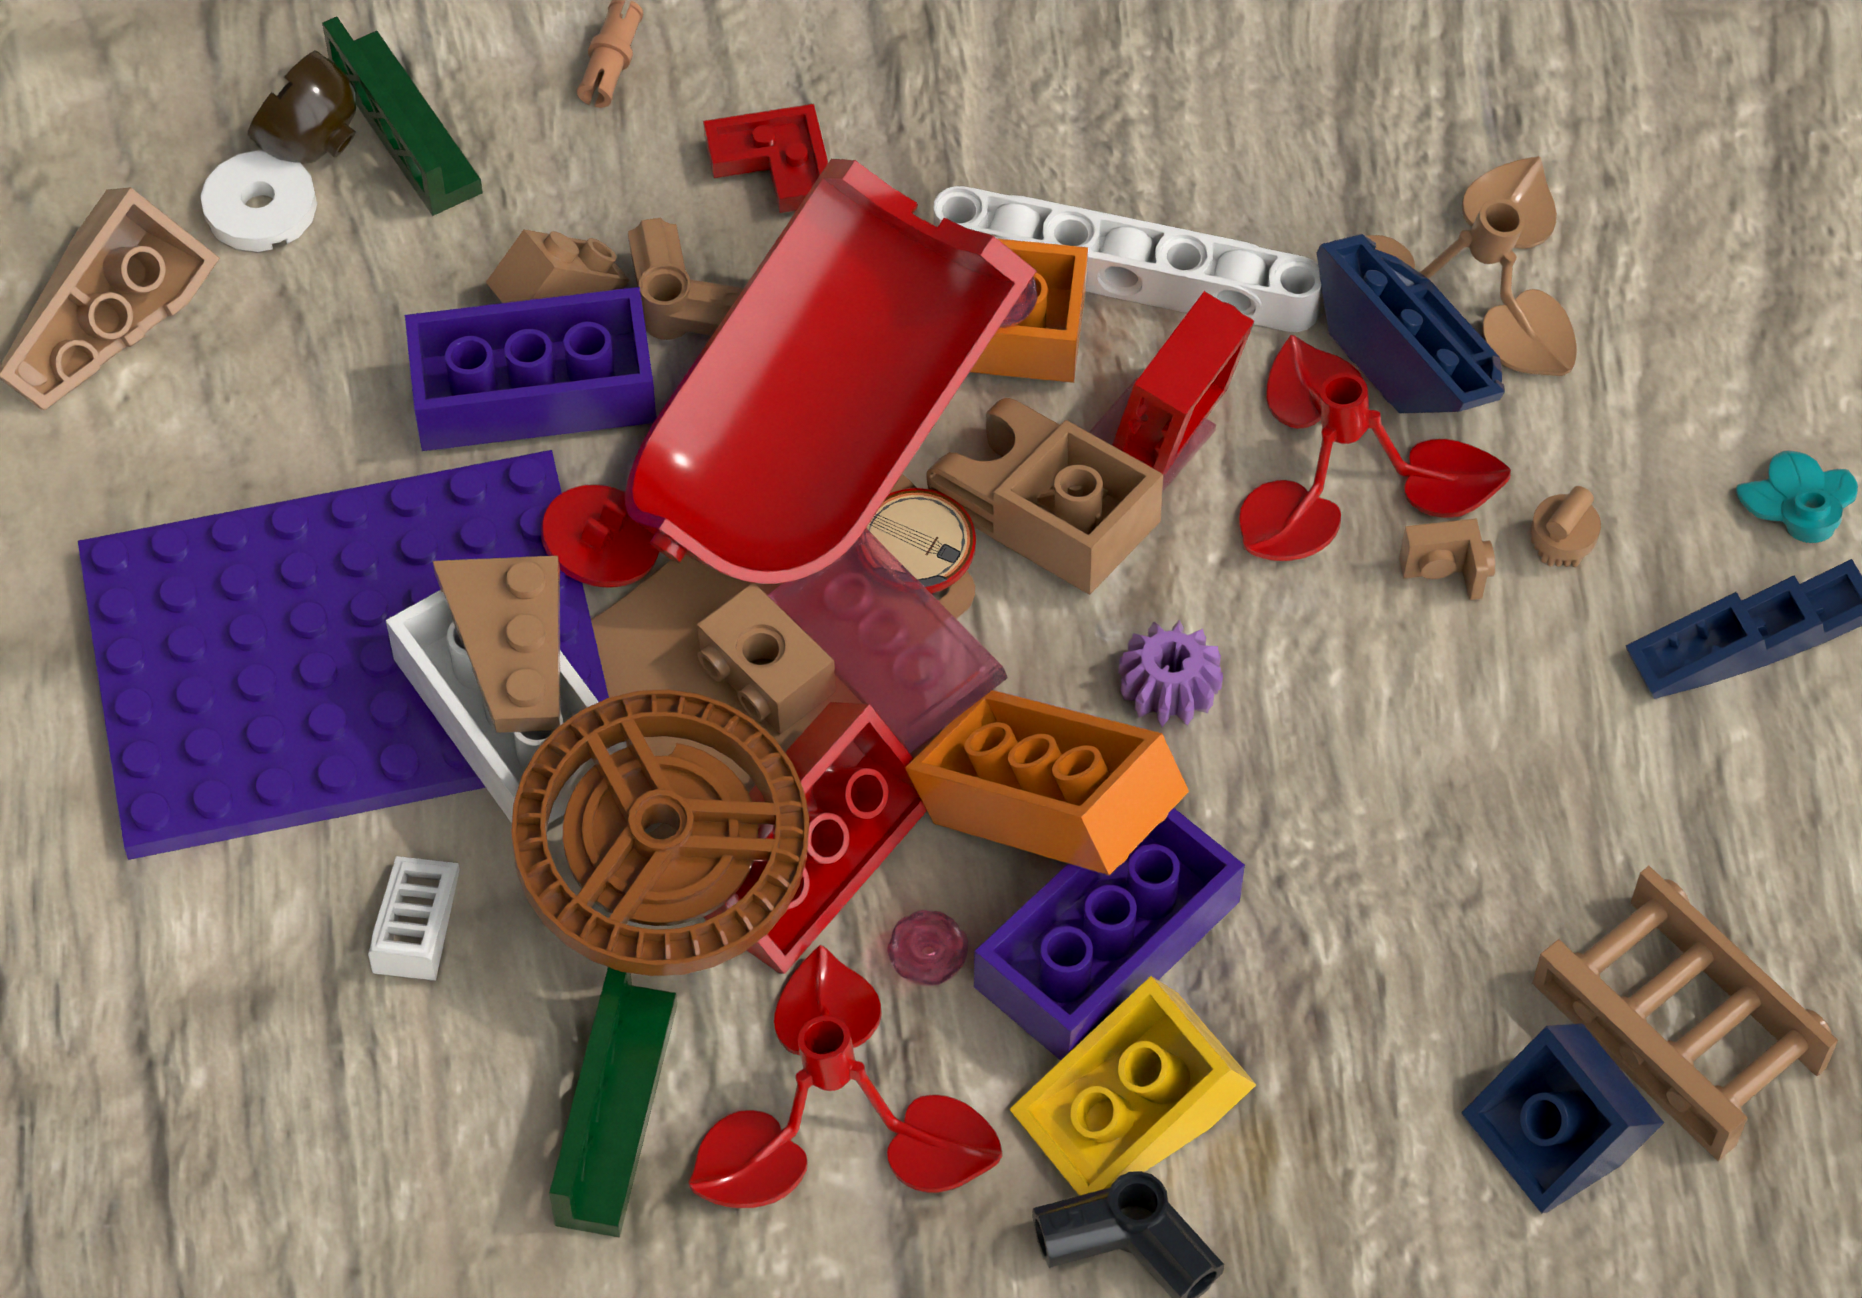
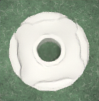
(252, 176)

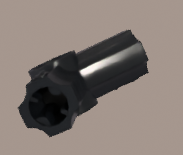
(1160, 1242)

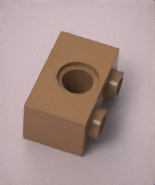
(757, 628)

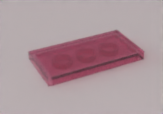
(891, 641)

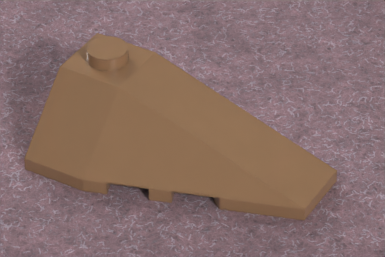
(109, 289)

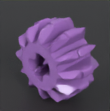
(1170, 673)

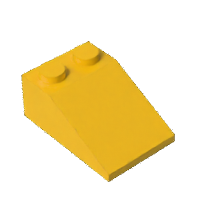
(1132, 1090)

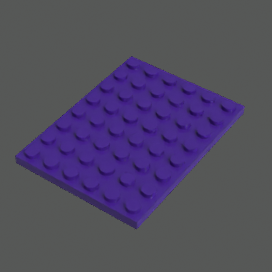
(258, 657)

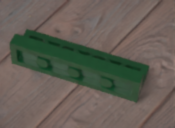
(403, 119)
(611, 1106)

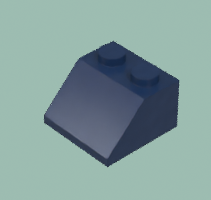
(1561, 1115)

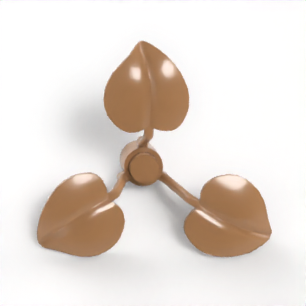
(1510, 211)

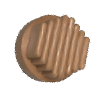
(1565, 527)

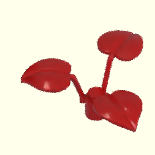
(1312, 385)
(822, 1018)

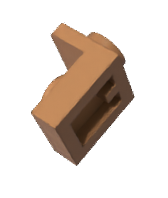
(1445, 549)

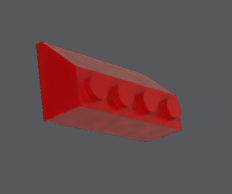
(857, 815)

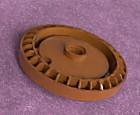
(669, 877)

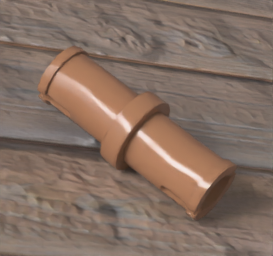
(610, 53)

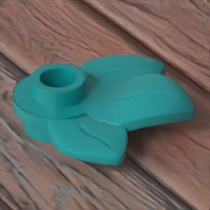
(1800, 496)

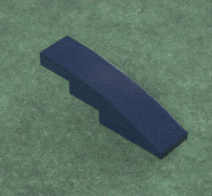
(1749, 633)

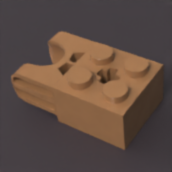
(1054, 494)

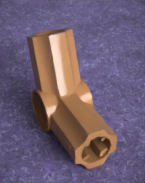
(668, 295)

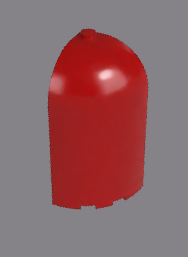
(820, 382)

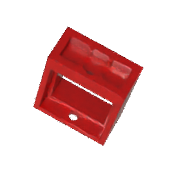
(1183, 382)

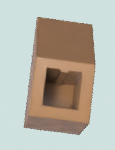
(555, 266)

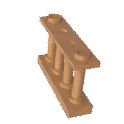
(1667, 1067)

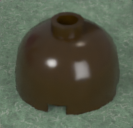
(307, 114)

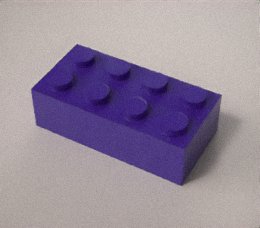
(530, 369)
(1101, 935)

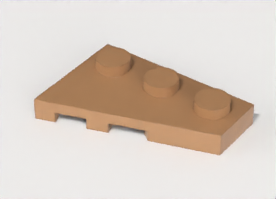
(511, 634)

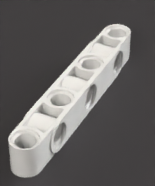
(1151, 260)

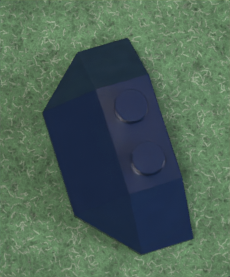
(1404, 331)

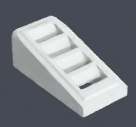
(407, 958)

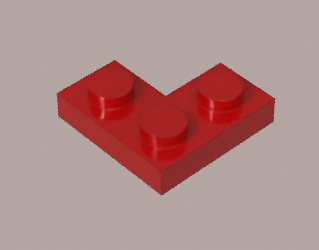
(773, 140)

